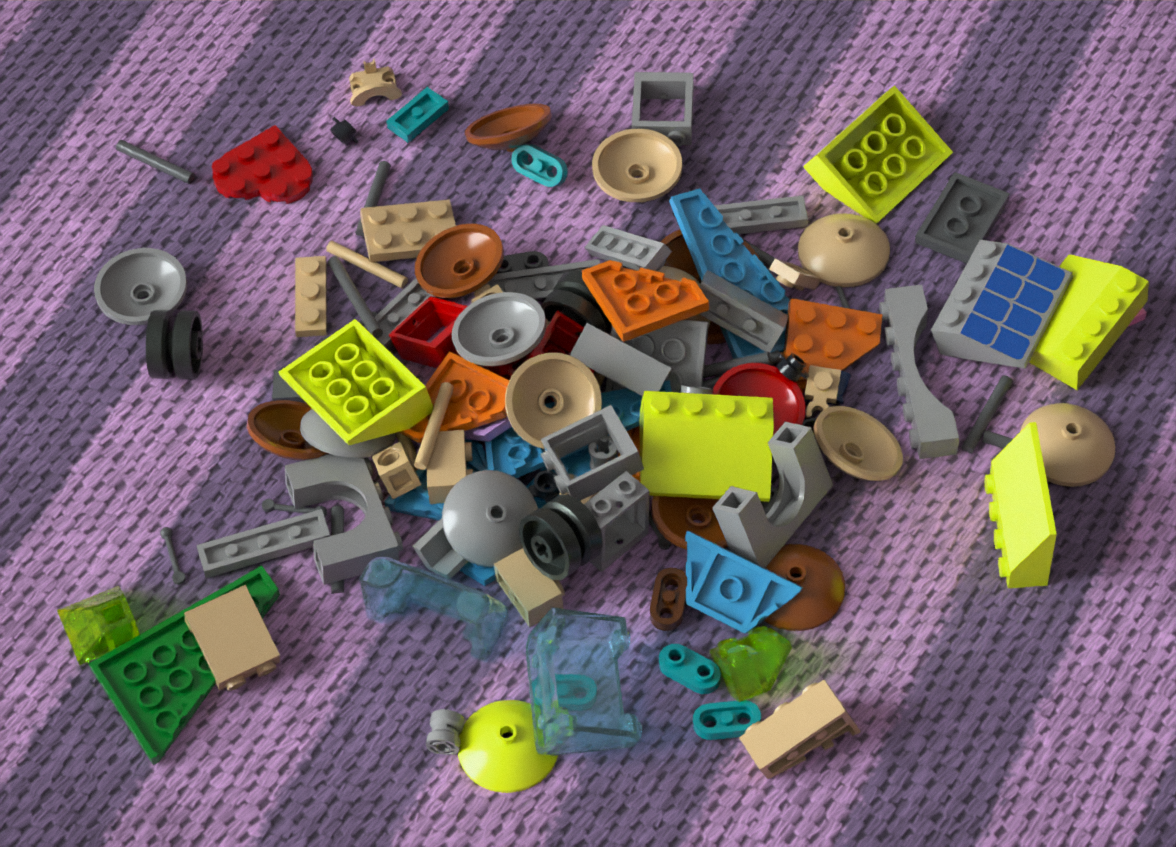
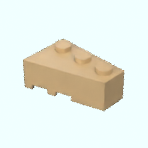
(797, 729)

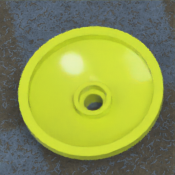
(502, 762)

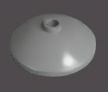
(139, 275)
(499, 329)
(324, 438)
(469, 520)

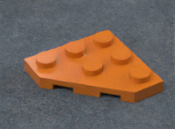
(643, 298)
(829, 335)
(475, 400)

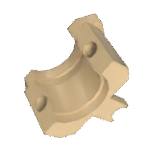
(372, 83)

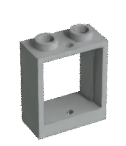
(665, 86)
(580, 434)
(625, 523)

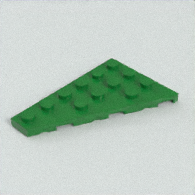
(163, 673)

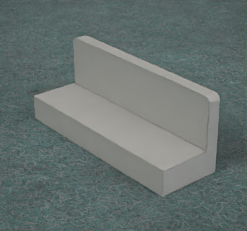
(742, 312)
(619, 361)
(438, 553)

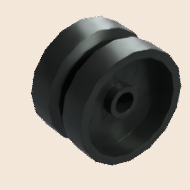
(575, 301)
(174, 344)
(560, 537)

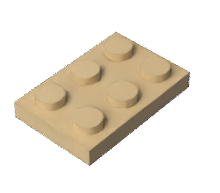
(403, 229)

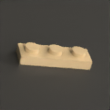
(311, 296)

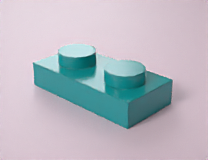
(417, 114)

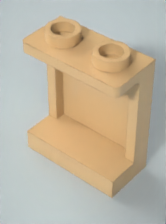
(233, 638)

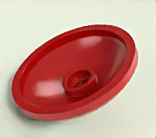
(768, 382)

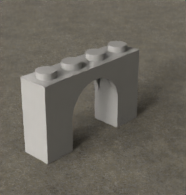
(351, 481)
(801, 487)

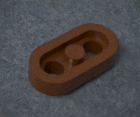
(667, 600)

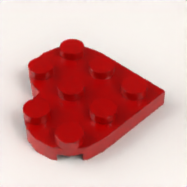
(264, 168)

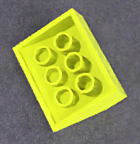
(879, 157)
(1088, 318)
(358, 386)
(705, 444)
(1022, 511)

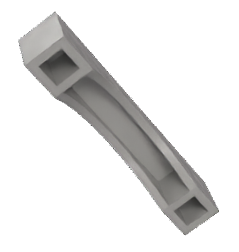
(932, 423)

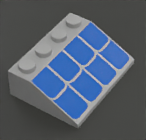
(1000, 306)

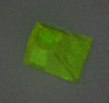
(98, 624)
(751, 662)

